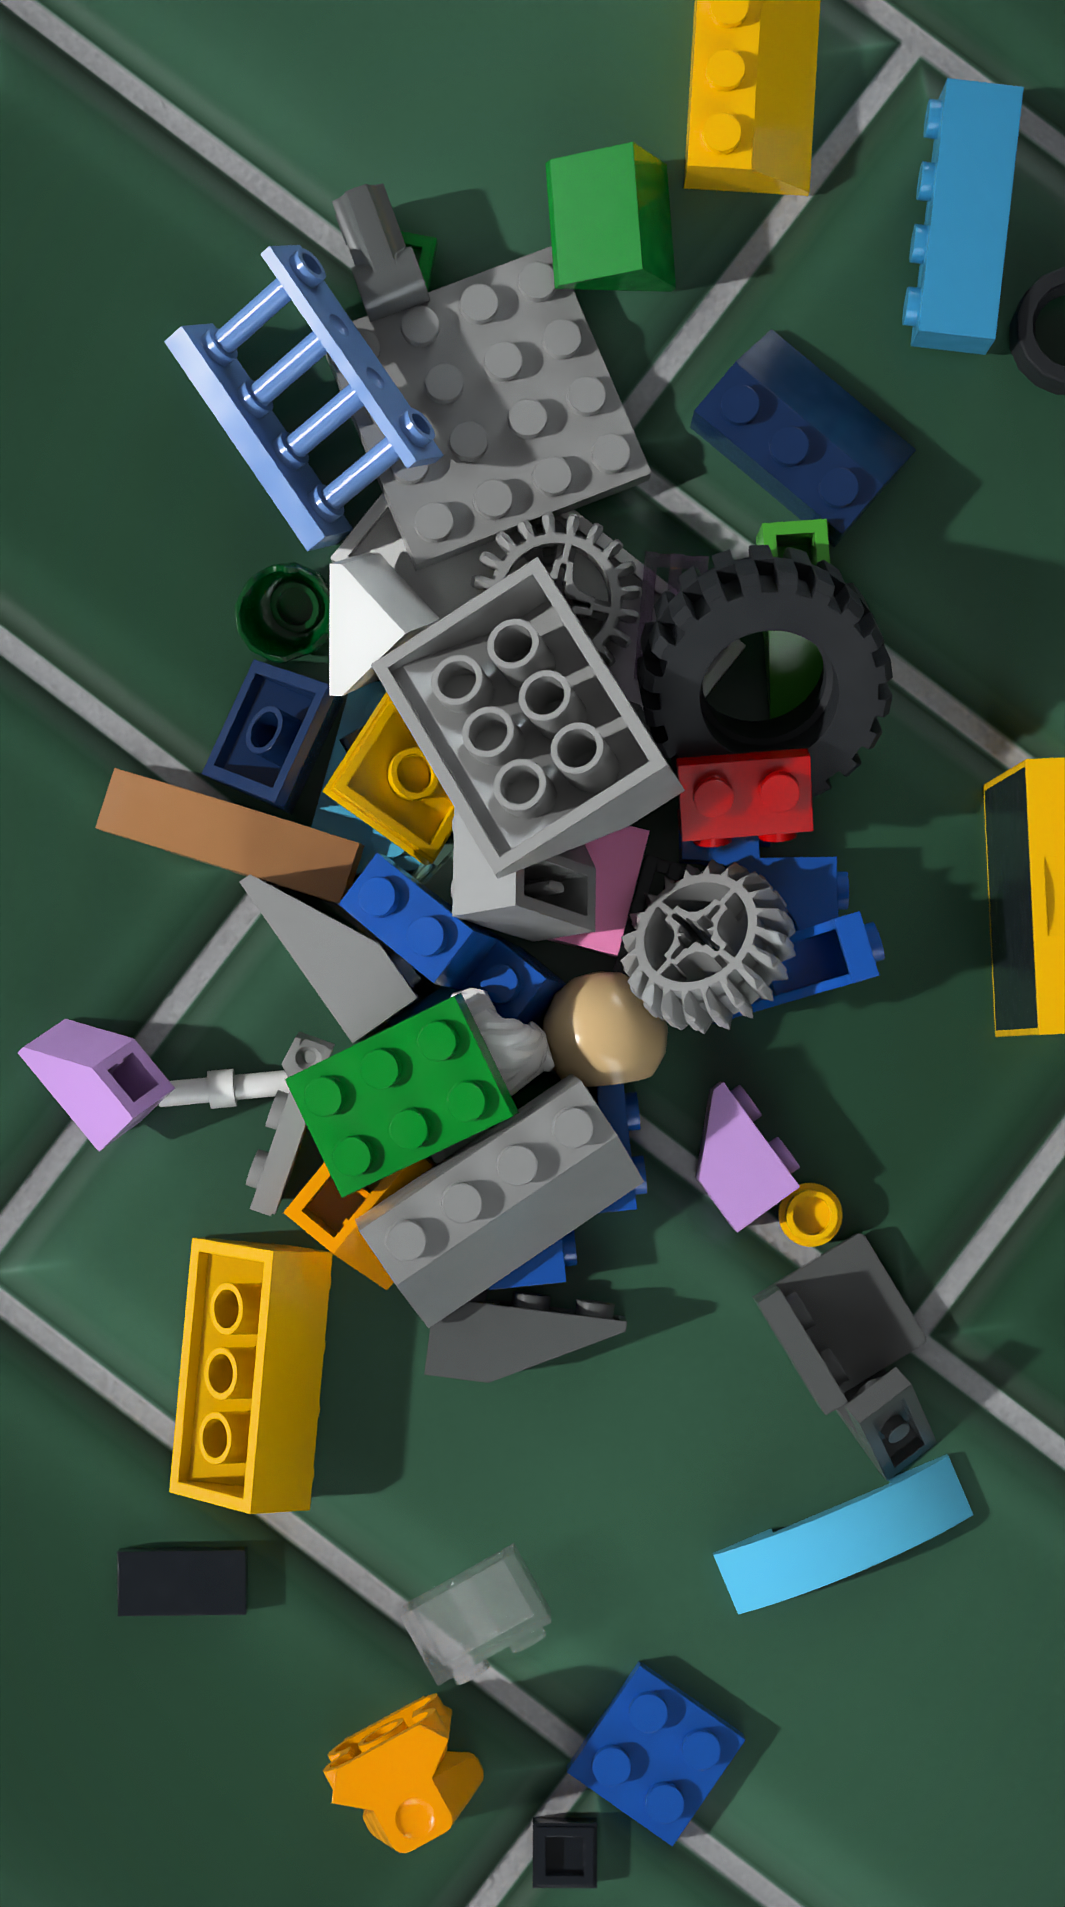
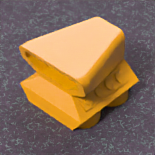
(405, 1775)

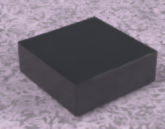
(564, 1852)

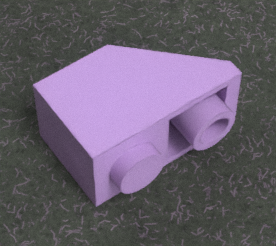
(97, 1078)
(737, 1163)

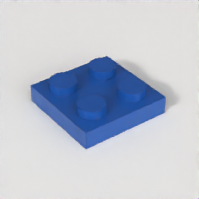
(655, 1753)

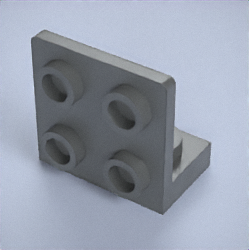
(840, 1320)

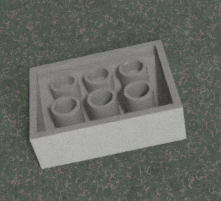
(526, 724)

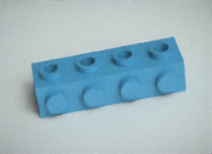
(965, 216)

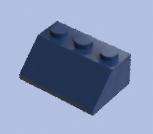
(800, 435)

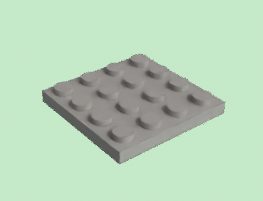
(513, 407)

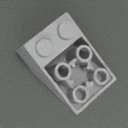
(532, 903)

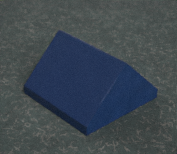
(273, 735)

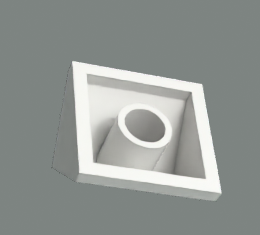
(369, 618)

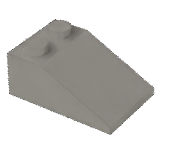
(348, 970)

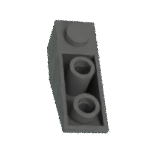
(502, 1337)

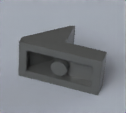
(887, 1421)

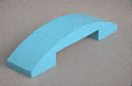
(844, 1538)

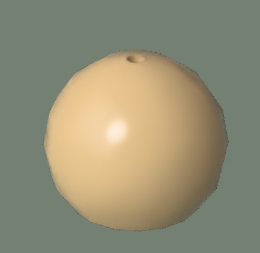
(603, 1031)

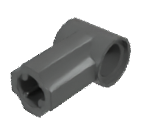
(384, 266)

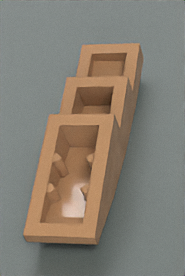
(229, 836)

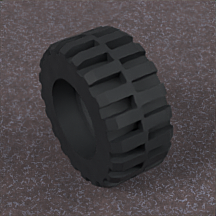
(752, 598)

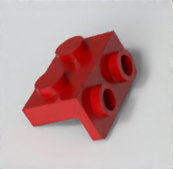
(745, 796)

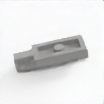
(273, 1169)

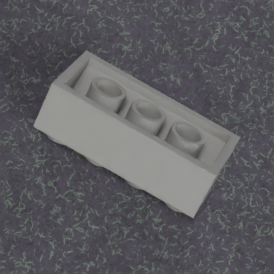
(499, 1200)

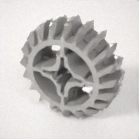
(567, 546)
(723, 911)

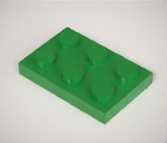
(401, 1095)

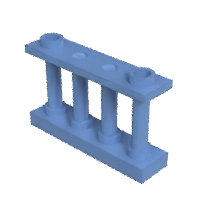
(247, 405)

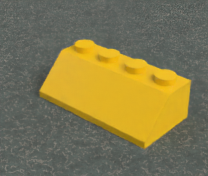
(752, 96)
(251, 1375)

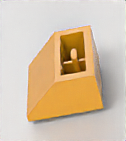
(332, 1218)

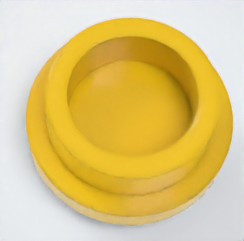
(810, 1215)

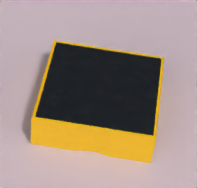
(1027, 896)

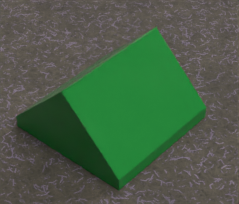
(611, 220)

